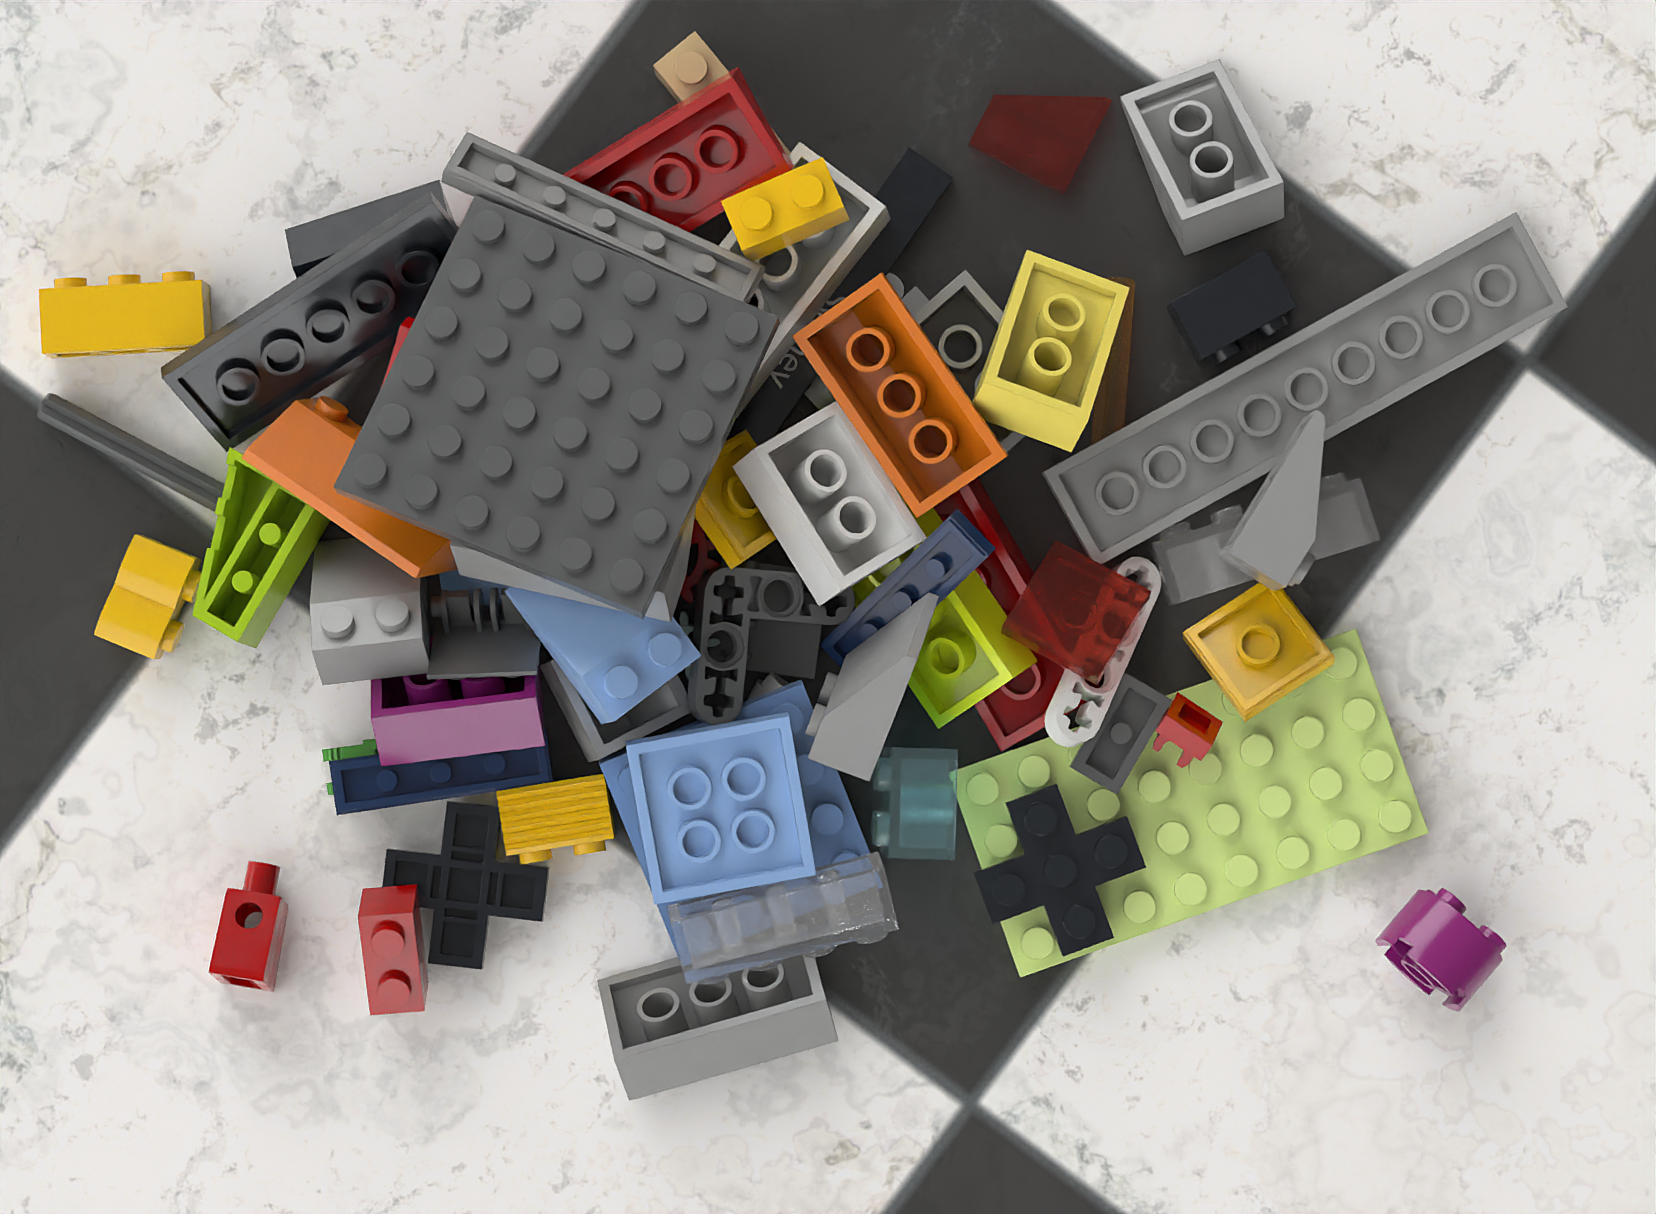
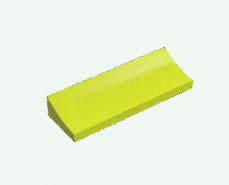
(963, 647)

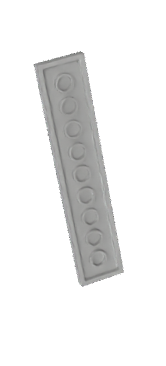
(1339, 365)

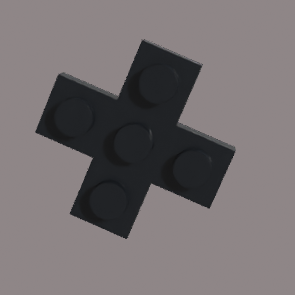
(1059, 870)
(468, 884)

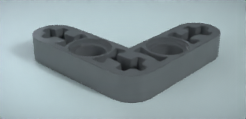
(745, 605)

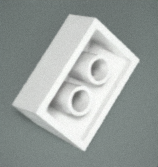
(828, 502)

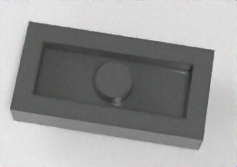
(1122, 735)

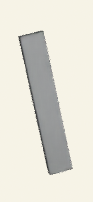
(566, 204)

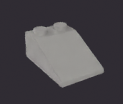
(1204, 157)
(1282, 518)
(366, 615)
(868, 693)

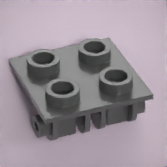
(480, 637)
(772, 644)

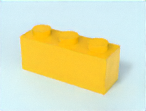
(124, 315)

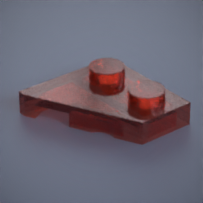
(1040, 134)

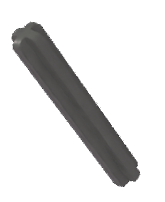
(130, 450)

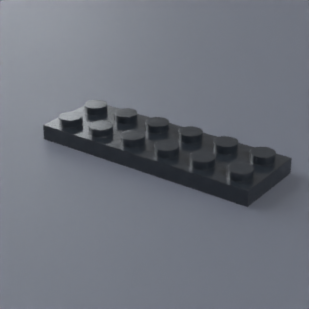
(313, 326)

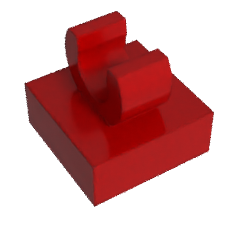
(1188, 728)

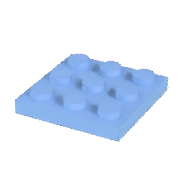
(720, 808)

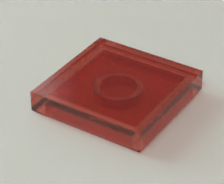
(1076, 612)

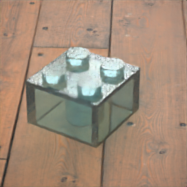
(916, 803)

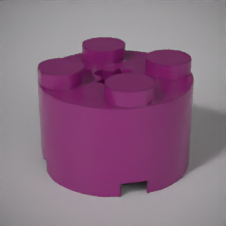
(1441, 947)

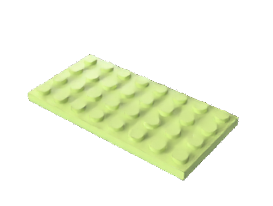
(1264, 807)

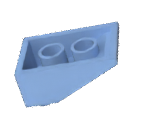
(605, 651)

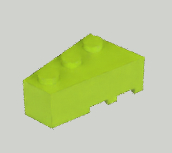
(255, 552)

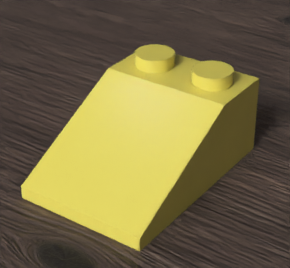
(1050, 351)

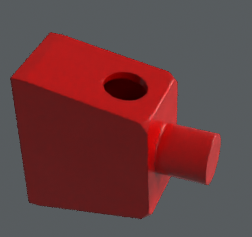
(251, 954)

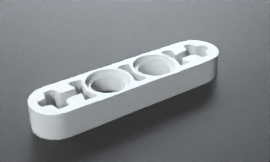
(1074, 688)

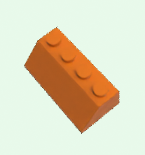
(900, 395)
(305, 456)

